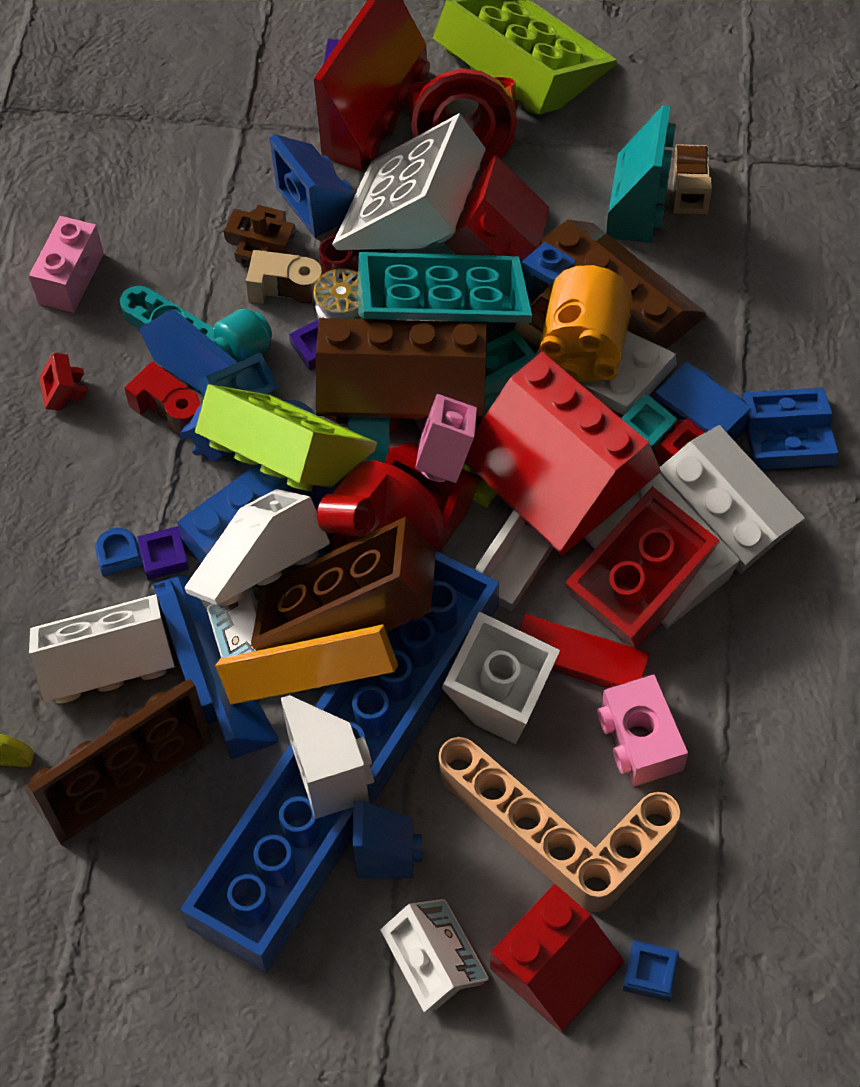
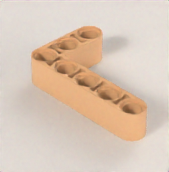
(554, 832)

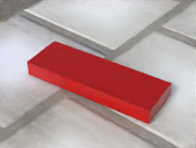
(588, 655)

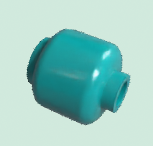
(242, 334)

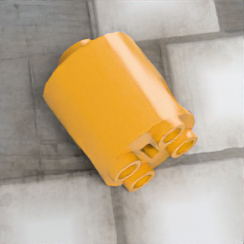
(587, 322)

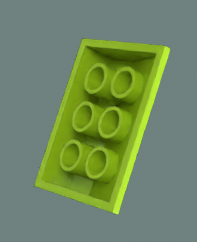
(524, 44)

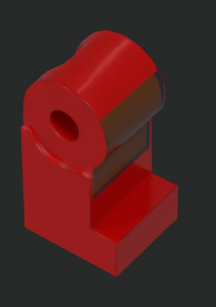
(163, 395)

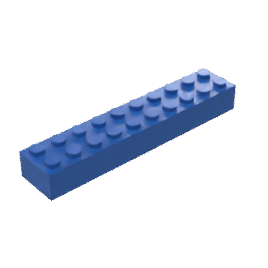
(278, 848)

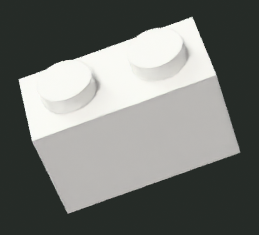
(499, 676)
(328, 757)

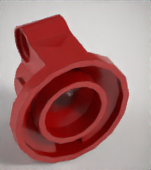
(492, 121)
(375, 497)

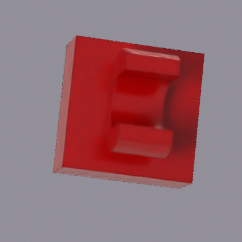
(59, 382)

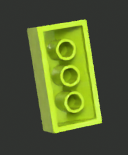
(280, 437)

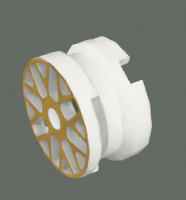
(331, 291)

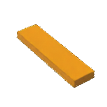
(307, 664)

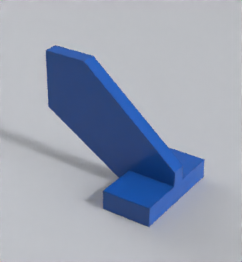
(200, 361)

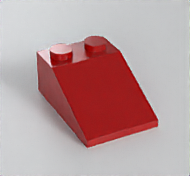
(499, 216)
(642, 567)

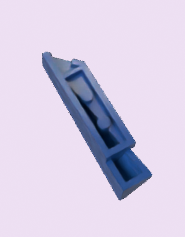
(189, 625)

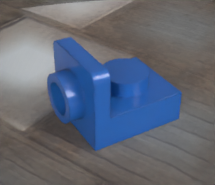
(543, 267)

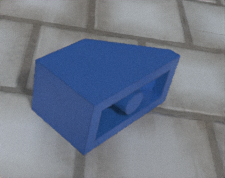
(384, 842)

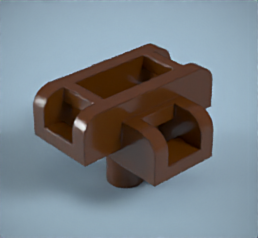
(257, 226)

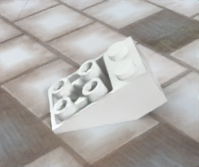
(258, 545)

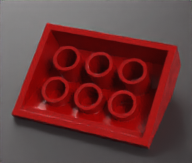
(368, 81)
(558, 454)

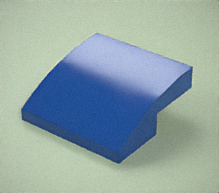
(790, 429)

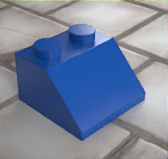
(310, 184)

